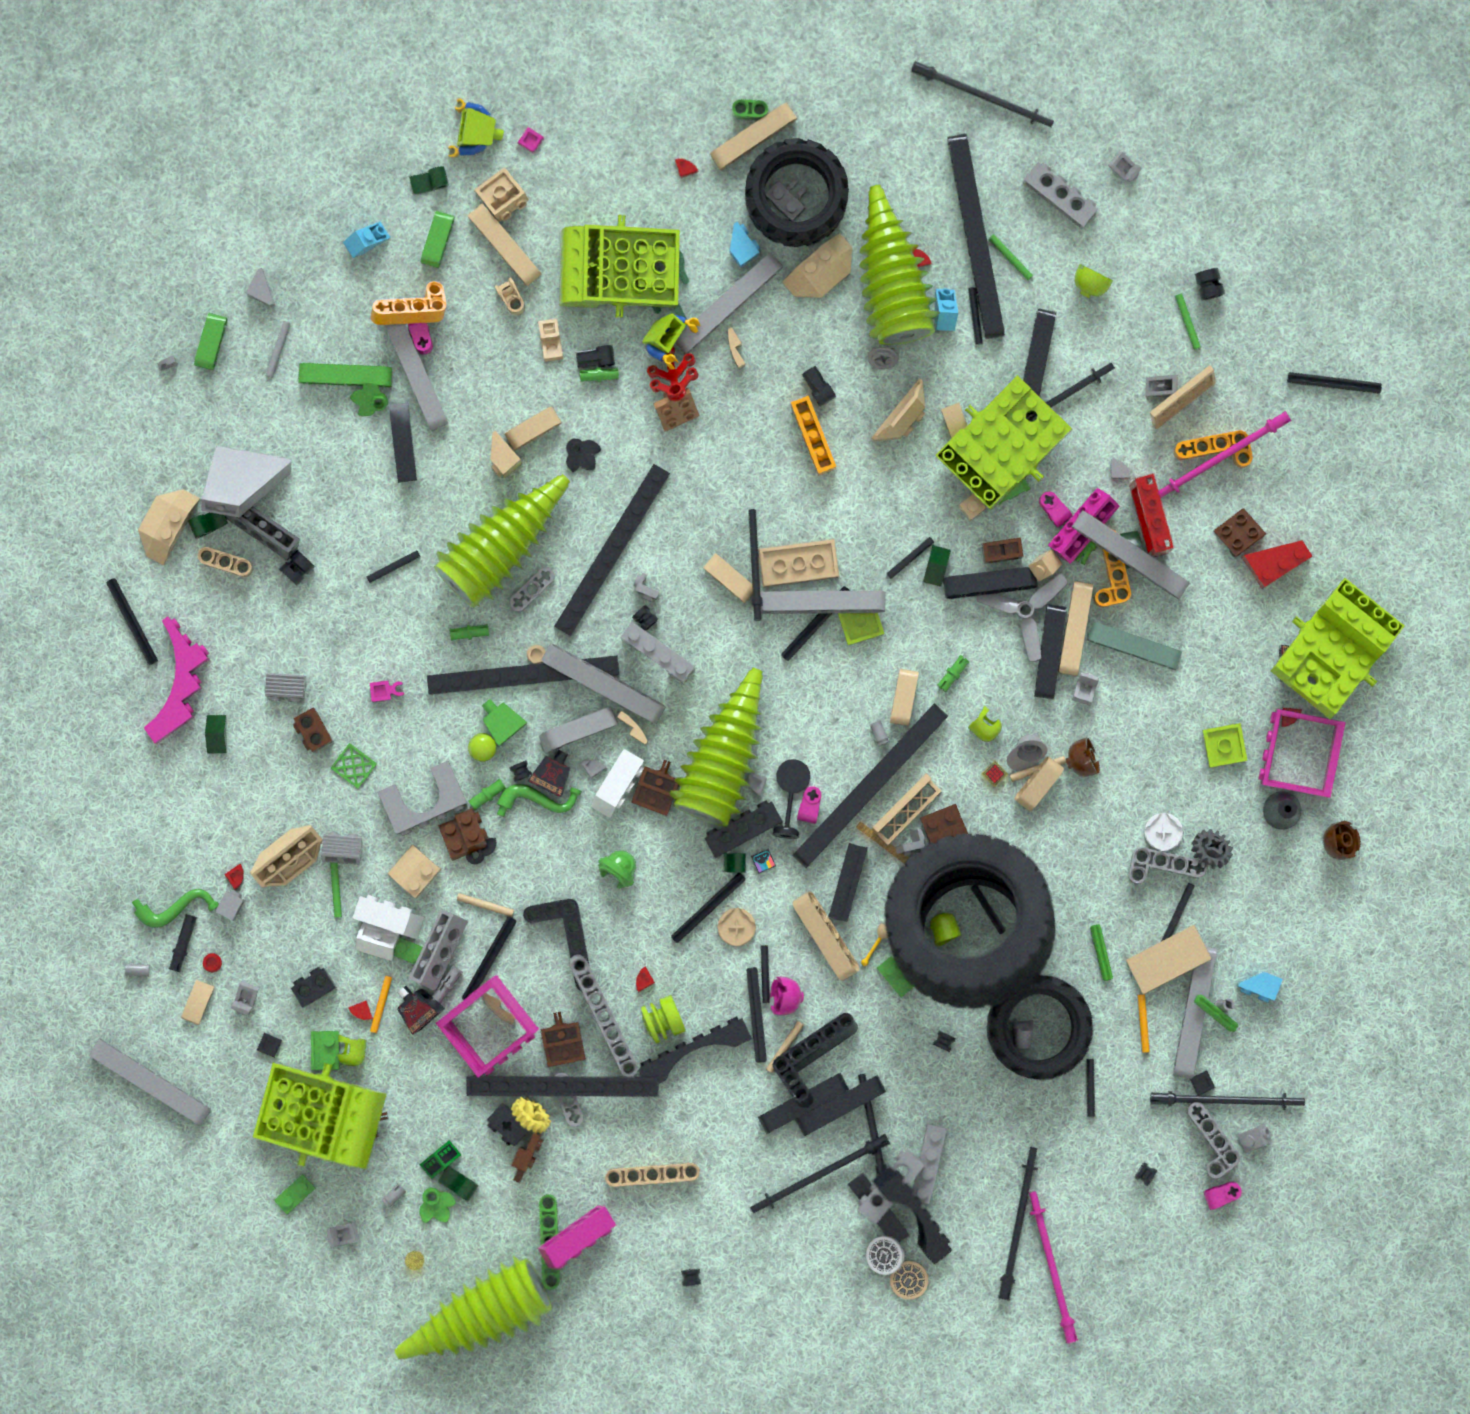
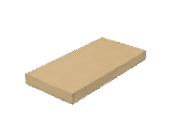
(1183, 397)
(798, 563)
(1169, 959)

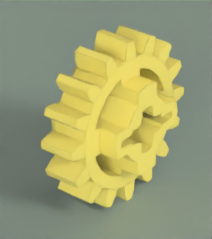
(531, 1115)

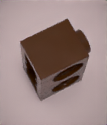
(1002, 550)
(316, 728)

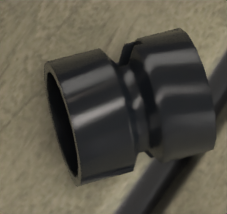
(1209, 284)
(302, 563)

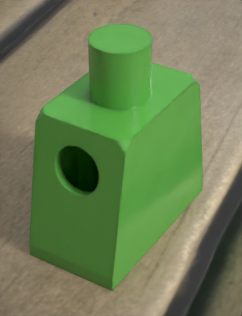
(502, 721)

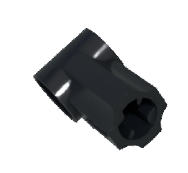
(596, 357)
(820, 389)

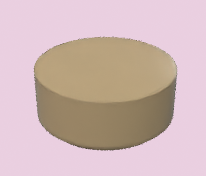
(535, 654)

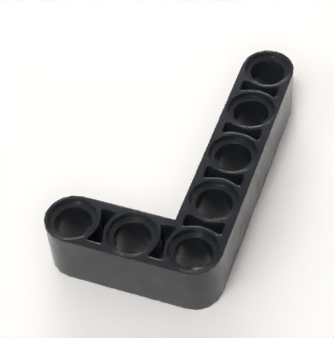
(567, 918)
(811, 1054)

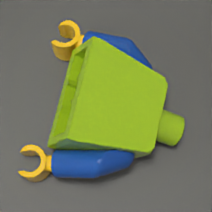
(475, 130)
(664, 334)

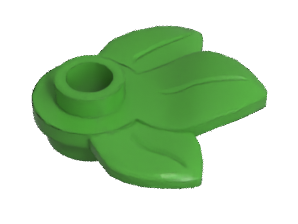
(366, 399)
(438, 1208)

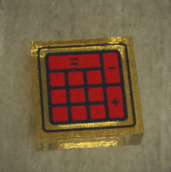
(994, 774)

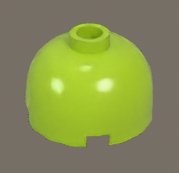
(1091, 282)

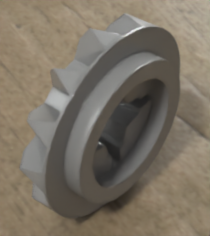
(878, 362)

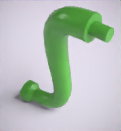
(521, 790)
(153, 920)

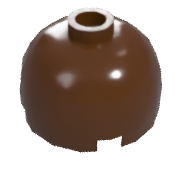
(1082, 758)
(1341, 840)

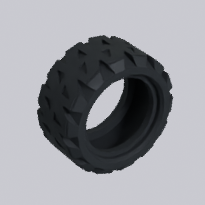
(804, 153)
(1068, 1057)

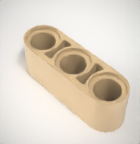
(533, 427)
(217, 556)
(729, 578)
(904, 697)
(1039, 783)

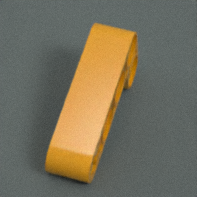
(429, 308)
(1210, 442)
(1115, 585)

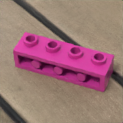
(1068, 541)
(576, 1237)

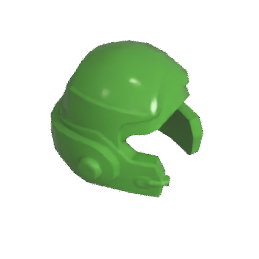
(620, 865)

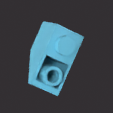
(366, 239)
(741, 247)
(947, 306)
(1263, 985)

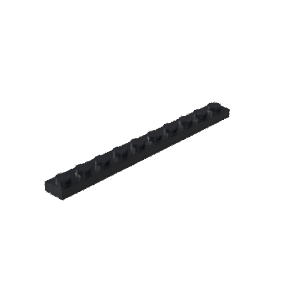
(612, 550)
(509, 676)
(563, 1086)

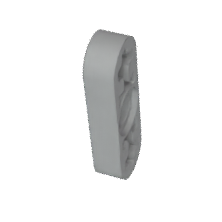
(546, 583)
(568, 1114)

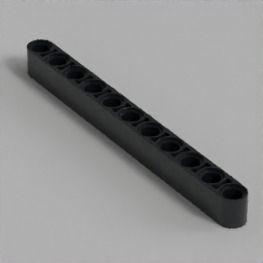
(976, 236)
(870, 785)

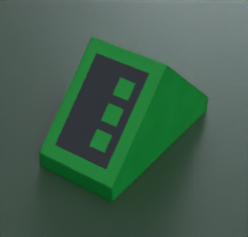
(440, 1159)

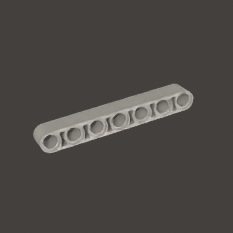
(730, 301)
(417, 375)
(1130, 554)
(822, 602)
(603, 683)
(1193, 1018)
(610, 1022)
(149, 1082)

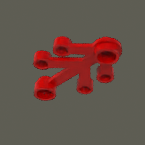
(676, 390)

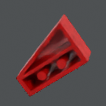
(1276, 561)

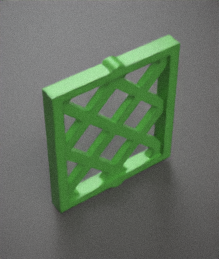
(345, 776)

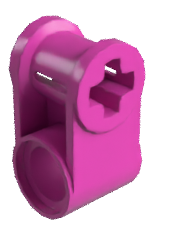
(420, 333)
(1057, 511)
(809, 808)
(1219, 1195)

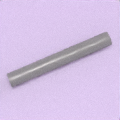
(277, 349)

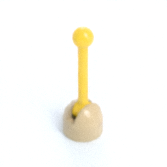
(881, 932)

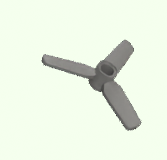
(1037, 601)

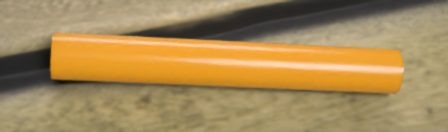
(381, 1004)
(1143, 1023)

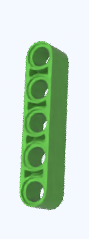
(344, 374)
(546, 1232)

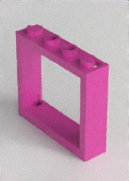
(1332, 759)
(462, 1045)

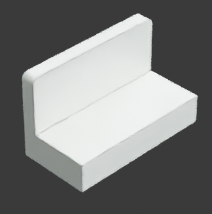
(376, 941)

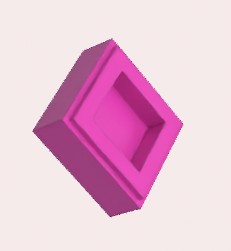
(530, 140)

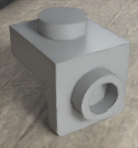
(1124, 167)
(647, 593)
(1085, 688)
(918, 842)
(245, 998)
(1255, 1137)
(342, 1235)

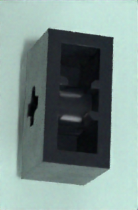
(496, 1124)

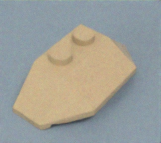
(821, 269)
(903, 416)
(165, 523)
(287, 857)

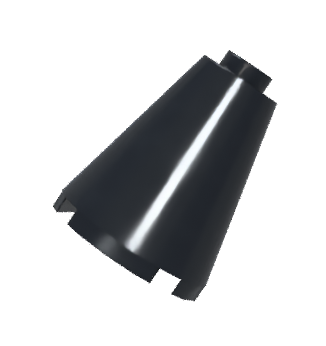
(1274, 810)

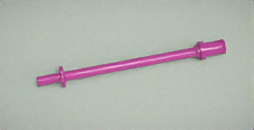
(1270, 426)
(1066, 1321)

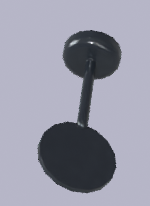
(792, 777)

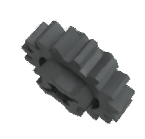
(1212, 849)

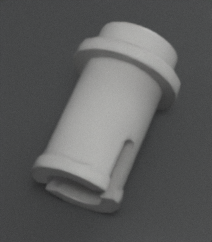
(879, 733)
(137, 969)
(1225, 1005)
(393, 1195)

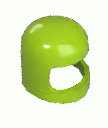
(984, 731)
(482, 747)
(944, 928)
(356, 1054)

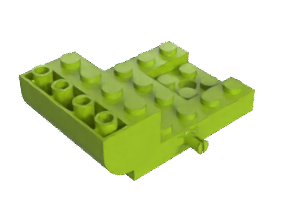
(618, 266)
(1002, 444)
(1337, 648)
(319, 1116)

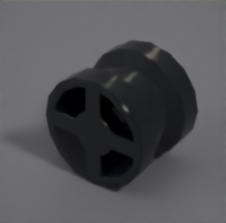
(520, 771)
(944, 1041)
(1145, 1173)
(691, 1277)

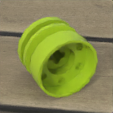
(663, 1019)

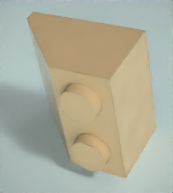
(503, 457)
(414, 871)

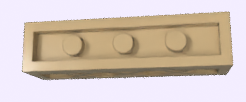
(904, 801)

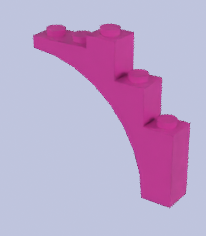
(187, 659)

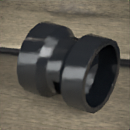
(645, 617)

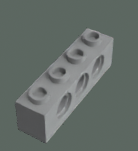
(1079, 217)
(438, 949)
(875, 1212)

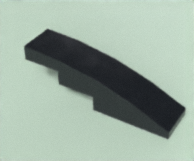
(403, 442)

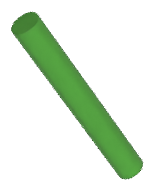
(1011, 258)
(1188, 322)
(335, 889)

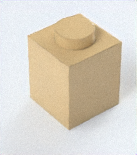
(972, 507)
(1045, 565)

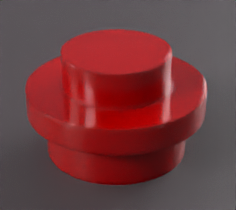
(212, 962)

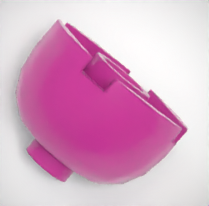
(786, 996)

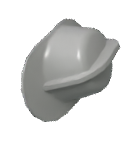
(1027, 752)

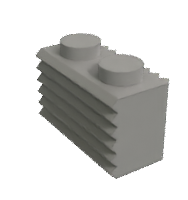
(285, 686)
(341, 848)

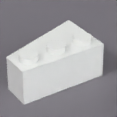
(617, 783)
(388, 917)

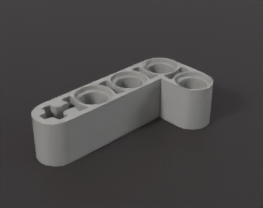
(577, 729)
(1168, 865)
(1210, 1136)

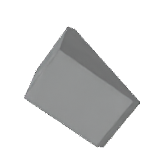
(259, 289)
(1161, 386)

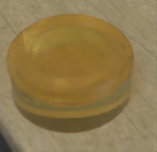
(414, 1260)

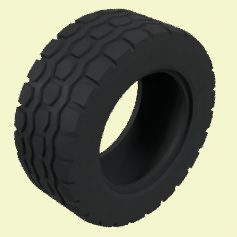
(956, 864)

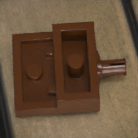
(654, 789)
(562, 1042)
(524, 1157)

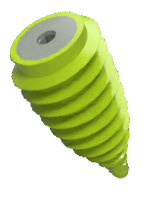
(894, 280)
(498, 543)
(723, 757)
(482, 1312)

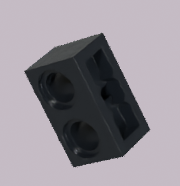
(315, 991)

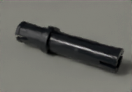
(182, 943)

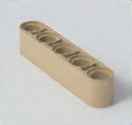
(753, 135)
(504, 244)
(1076, 628)
(826, 936)
(643, 1179)

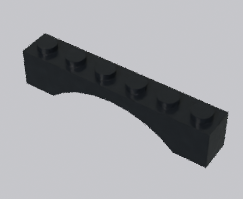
(731, 1035)
(930, 1240)

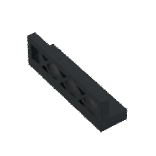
(848, 882)
(888, 1223)

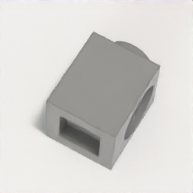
(230, 905)

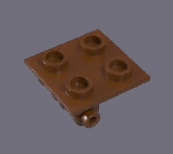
(1239, 532)

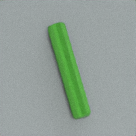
(1101, 952)
(1216, 1013)

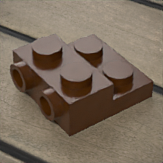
(943, 823)
(464, 834)

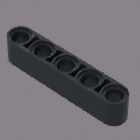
(1039, 349)
(989, 583)
(1050, 651)
(840, 1105)
(790, 1110)

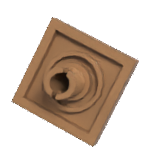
(676, 413)

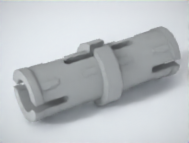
(447, 984)

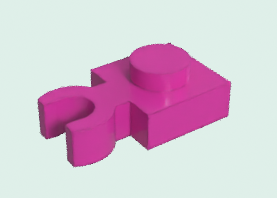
(382, 690)

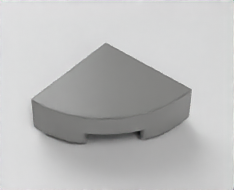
(167, 363)
(1119, 469)
(593, 767)
(756, 783)

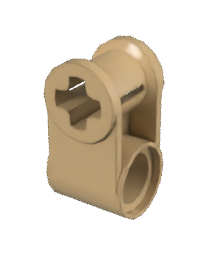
(509, 293)

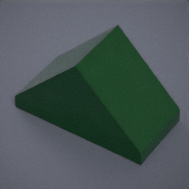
(936, 565)
(216, 734)

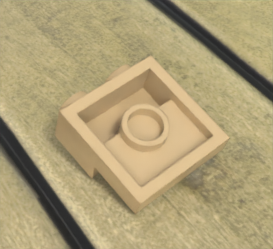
(502, 195)

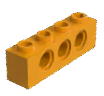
(813, 435)

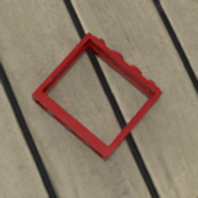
(1151, 515)

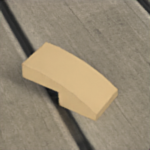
(550, 340)
(735, 343)
(954, 418)
(636, 731)
(197, 1002)
(494, 1004)

